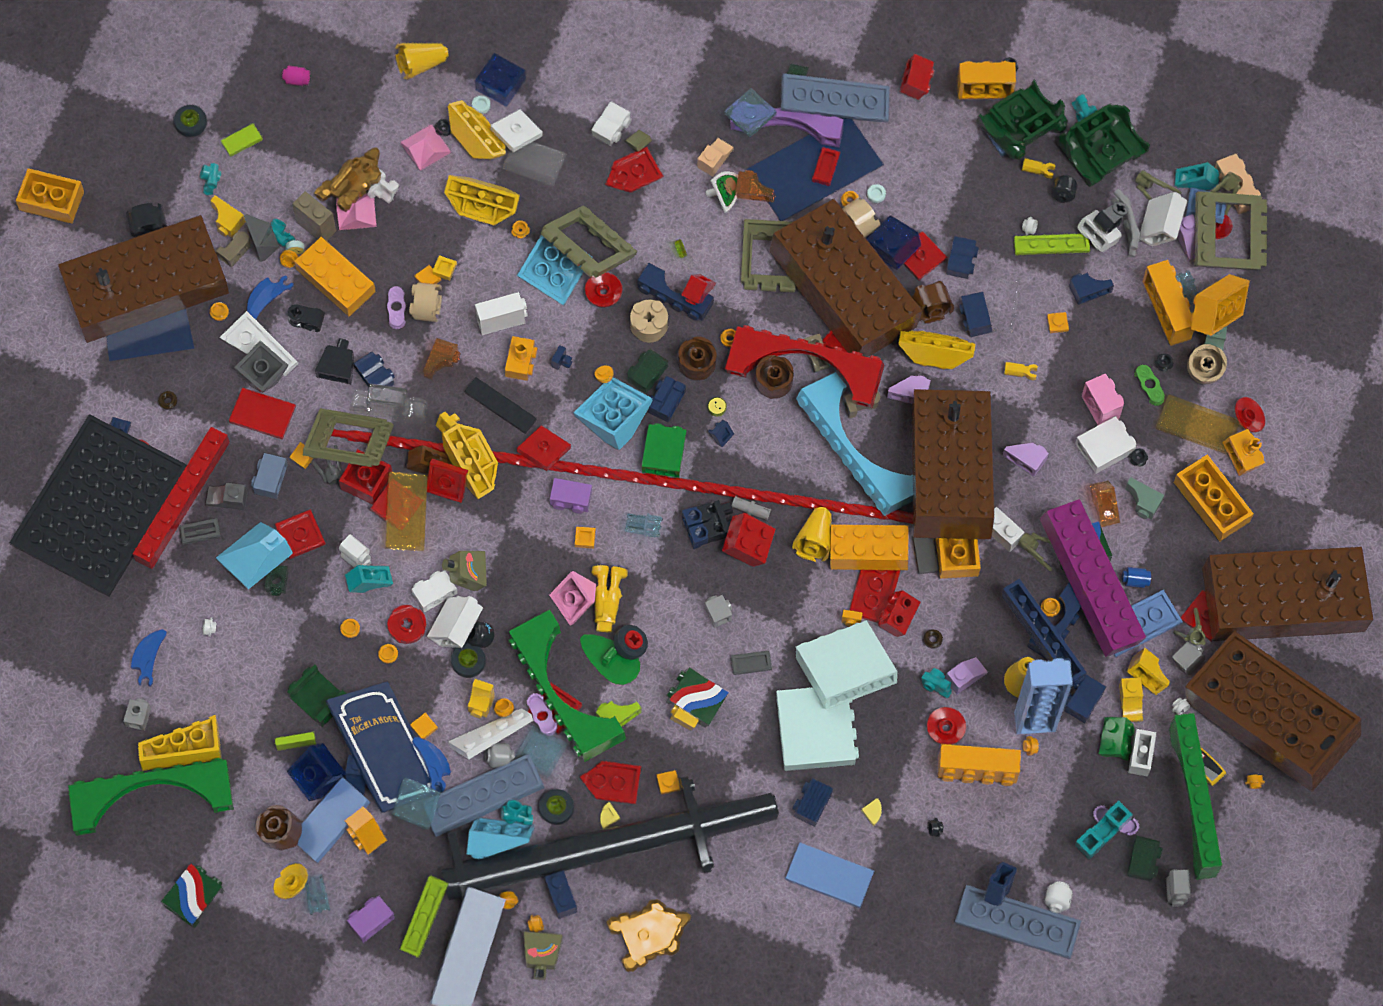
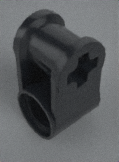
(1111, 217)
(307, 317)

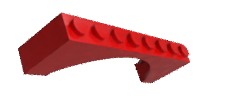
(859, 371)

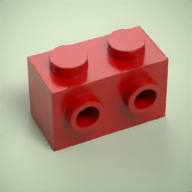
(917, 77)
(898, 613)

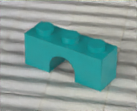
(1104, 830)

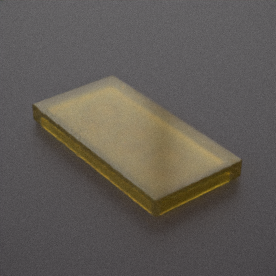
(1196, 423)
(406, 511)

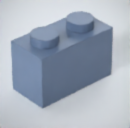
(269, 476)

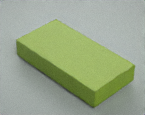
(241, 140)
(295, 741)

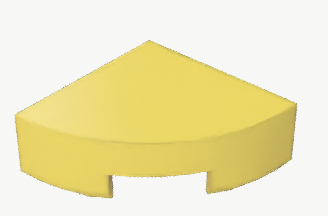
(873, 811)
(608, 816)

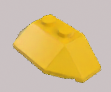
(474, 131)
(481, 199)
(936, 349)
(470, 451)

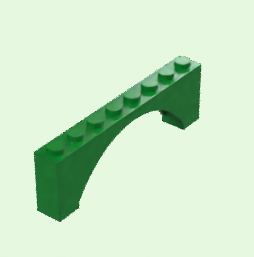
(588, 733)
(1186, 744)
(94, 798)

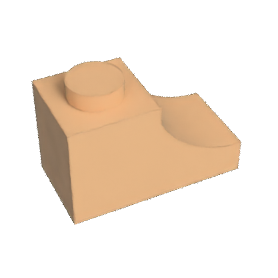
(714, 157)

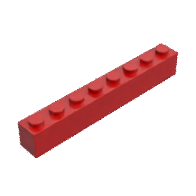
(181, 498)

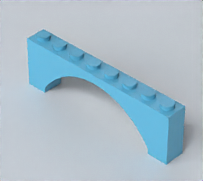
(884, 487)

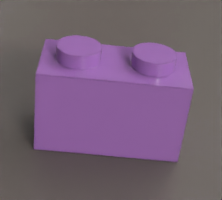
(570, 495)
(370, 918)

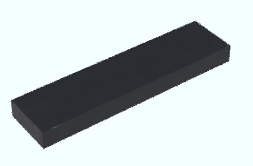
(500, 405)

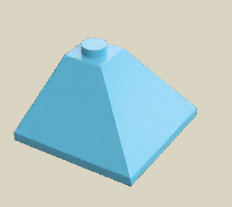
(551, 271)
(614, 412)
(255, 554)
(495, 836)

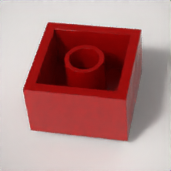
(365, 481)
(748, 539)

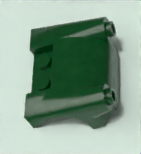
(1022, 120)
(1102, 143)

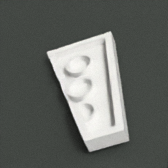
(248, 332)
(489, 734)

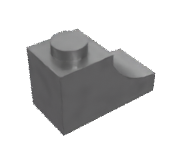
(227, 496)

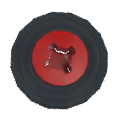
(627, 648)

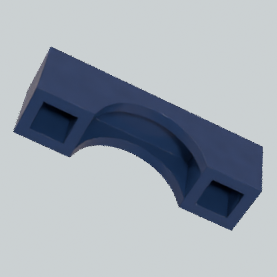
(653, 282)
(1070, 608)

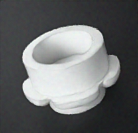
(1029, 226)
(209, 627)
(1180, 705)

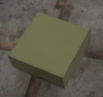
(638, 140)

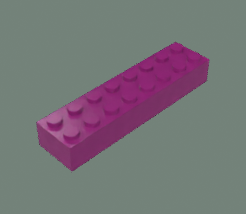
(1092, 578)

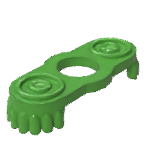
(1156, 394)

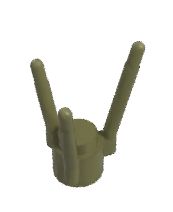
(1146, 180)
(1229, 182)
(1030, 544)
(1195, 634)

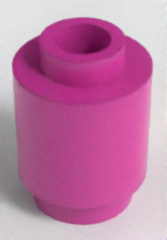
(296, 76)

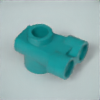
(1082, 108)
(212, 176)
(281, 235)
(936, 681)
(516, 812)

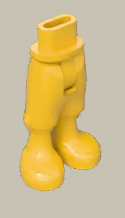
(607, 600)

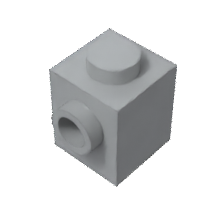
(718, 610)
(1189, 657)
(137, 714)

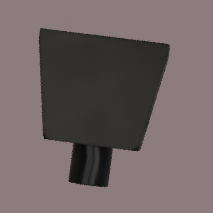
(336, 363)

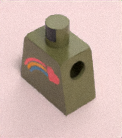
(467, 569)
(542, 952)

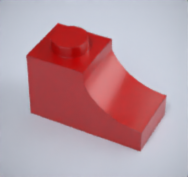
(698, 288)

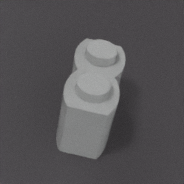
(1178, 887)

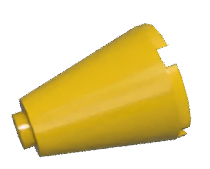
(419, 57)
(815, 536)
(1015, 676)

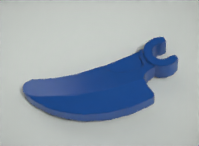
(264, 294)
(145, 655)
(434, 760)

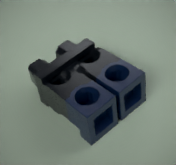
(707, 522)

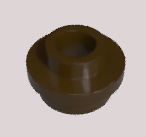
(167, 394)
(935, 633)

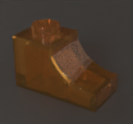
(750, 188)
(442, 355)
(1105, 503)

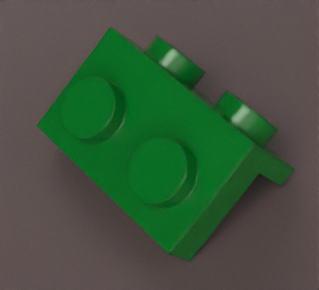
(1116, 737)

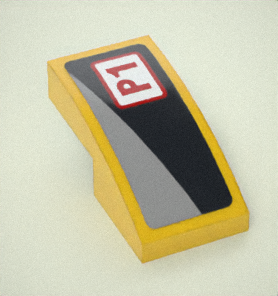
(1213, 770)

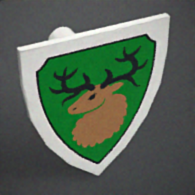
(724, 188)

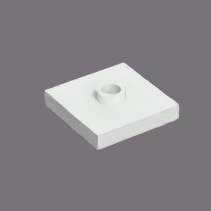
(516, 130)

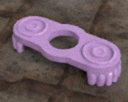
(396, 318)
(537, 705)
(1129, 829)

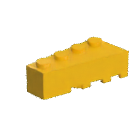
(182, 746)

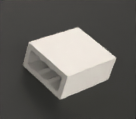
(1163, 219)
(501, 313)
(1106, 444)
(455, 621)

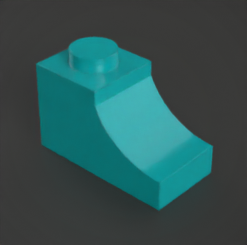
(1198, 176)
(366, 578)

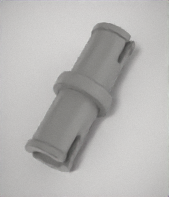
(751, 508)

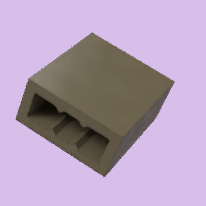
(314, 217)

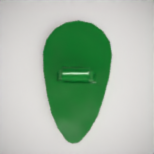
(607, 660)

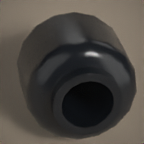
(1064, 188)
(481, 635)

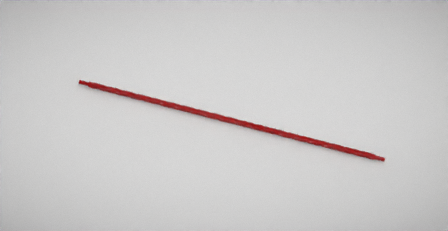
(653, 479)

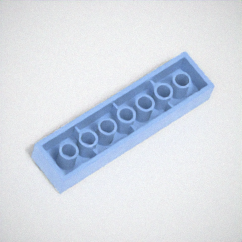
(1043, 696)

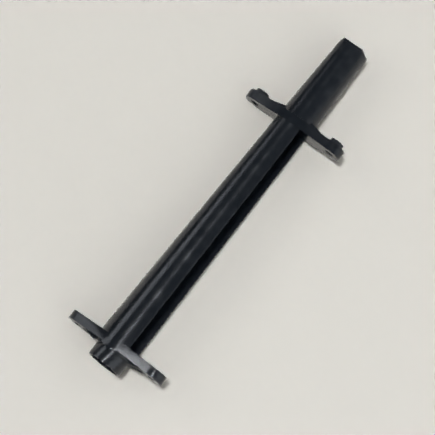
(607, 844)

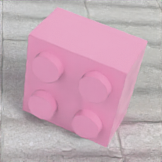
(1102, 399)

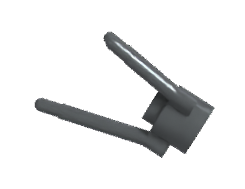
(332, 474)

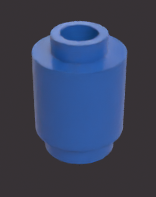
(1136, 577)

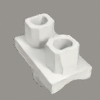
(383, 189)

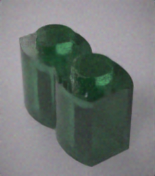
(647, 371)
(1143, 859)

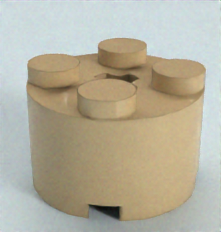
(862, 216)
(426, 302)
(646, 311)
(1210, 354)

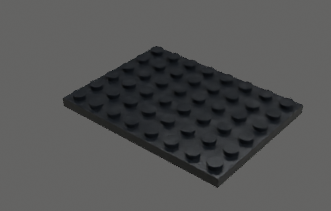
(98, 505)

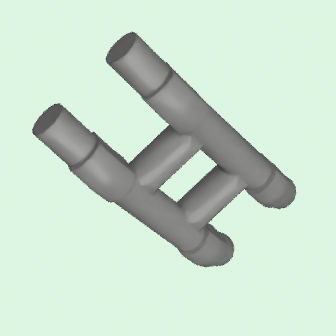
(1129, 223)

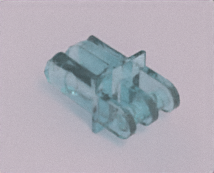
(1189, 287)
(640, 523)
(317, 896)

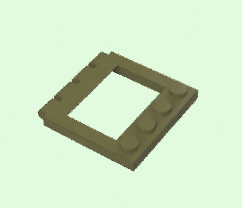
(583, 215)
(761, 230)
(1206, 230)
(322, 430)

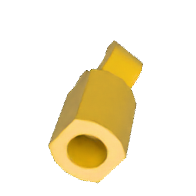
(1038, 168)
(1020, 370)

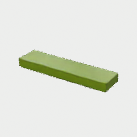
(1051, 244)
(424, 916)

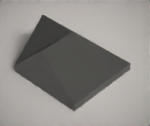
(262, 236)
(261, 367)

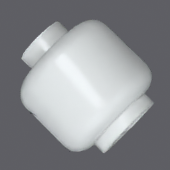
(1058, 897)

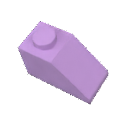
(1187, 236)
(904, 390)
(1027, 456)
(965, 674)

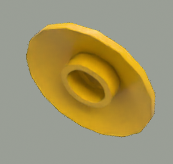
(291, 881)

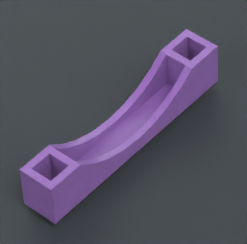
(825, 129)

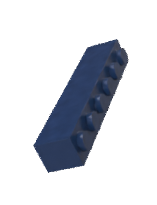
(1041, 628)

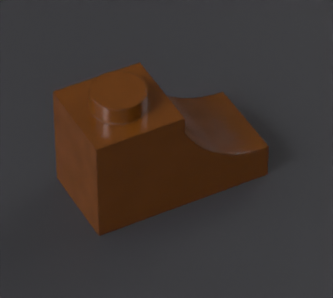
(420, 458)

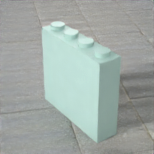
(846, 664)
(812, 734)

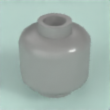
(499, 755)

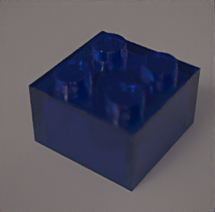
(500, 79)
(894, 242)
(316, 772)

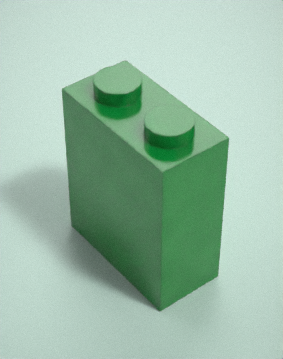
(664, 450)

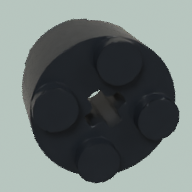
(146, 219)

